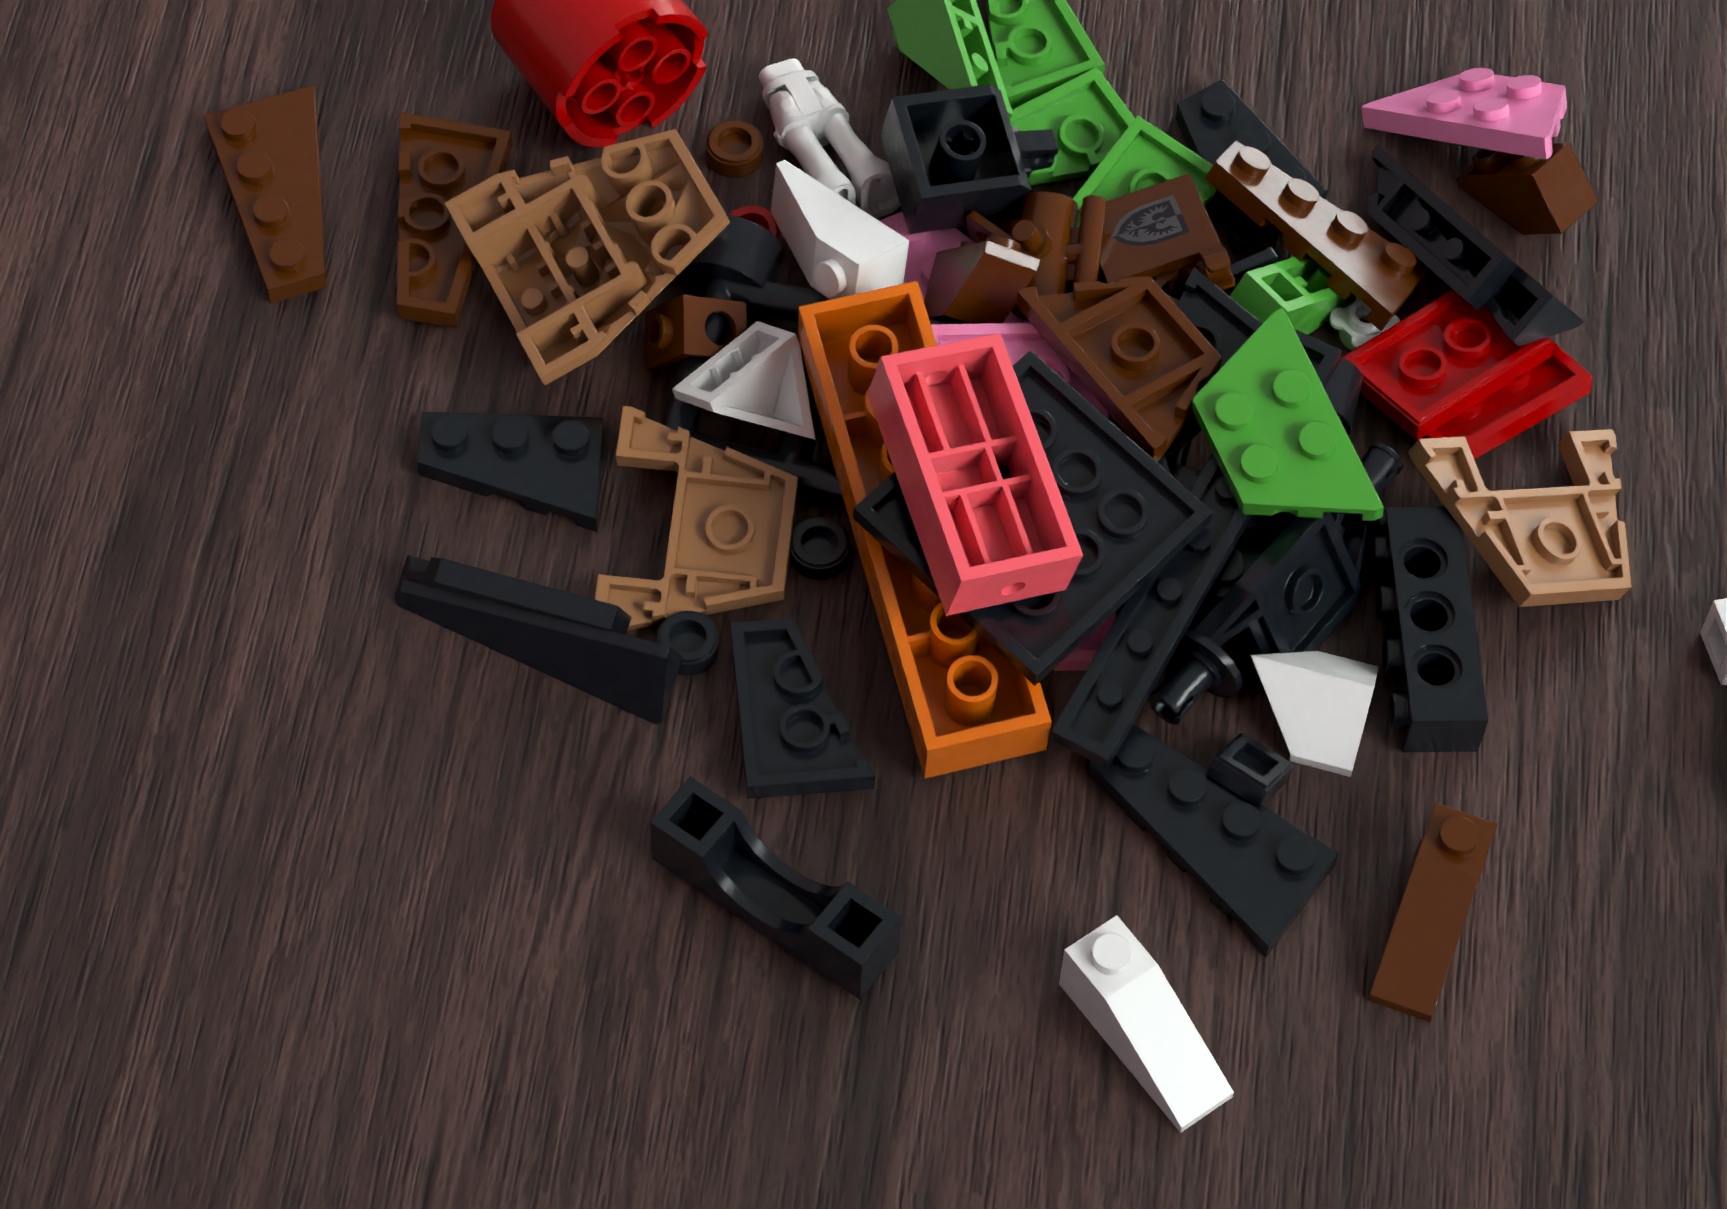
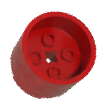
(603, 61)

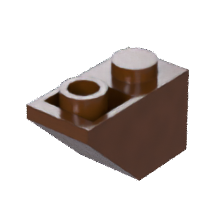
(1530, 191)
(978, 281)

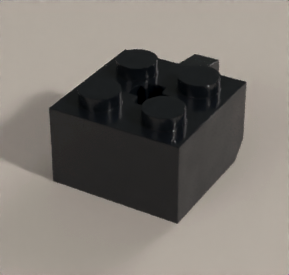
(959, 156)

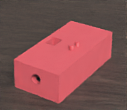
(948, 428)

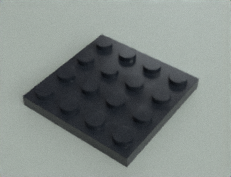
(1121, 508)

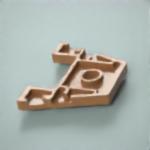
(725, 529)
(1539, 541)

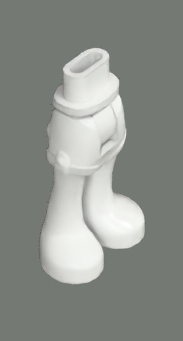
(810, 118)

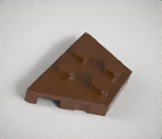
(1129, 352)

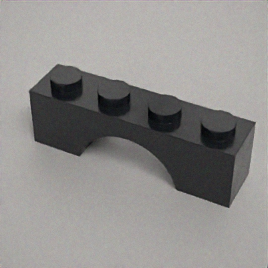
(823, 925)

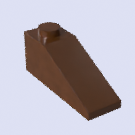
(1432, 912)

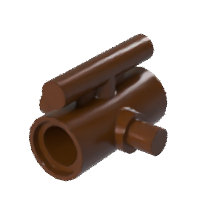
(1065, 251)

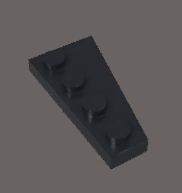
(1240, 853)

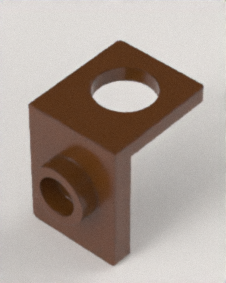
(678, 329)

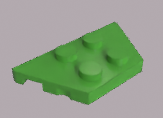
(1280, 432)

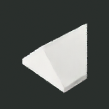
(754, 380)
(1318, 705)

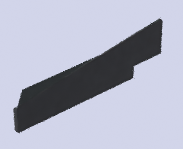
(1464, 256)
(546, 630)

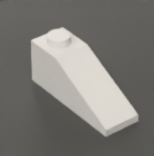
(834, 240)
(1143, 1022)

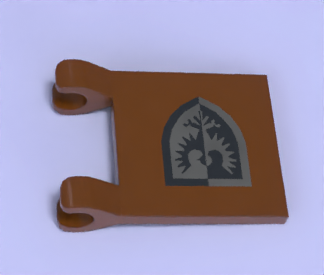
(1161, 232)

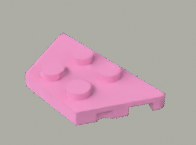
(1476, 111)

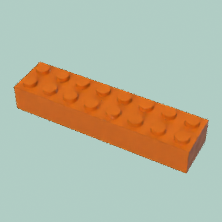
(955, 688)

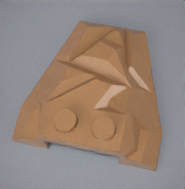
(588, 242)

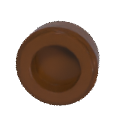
(734, 148)

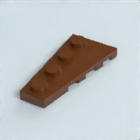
(436, 165)
(275, 183)
(1315, 229)

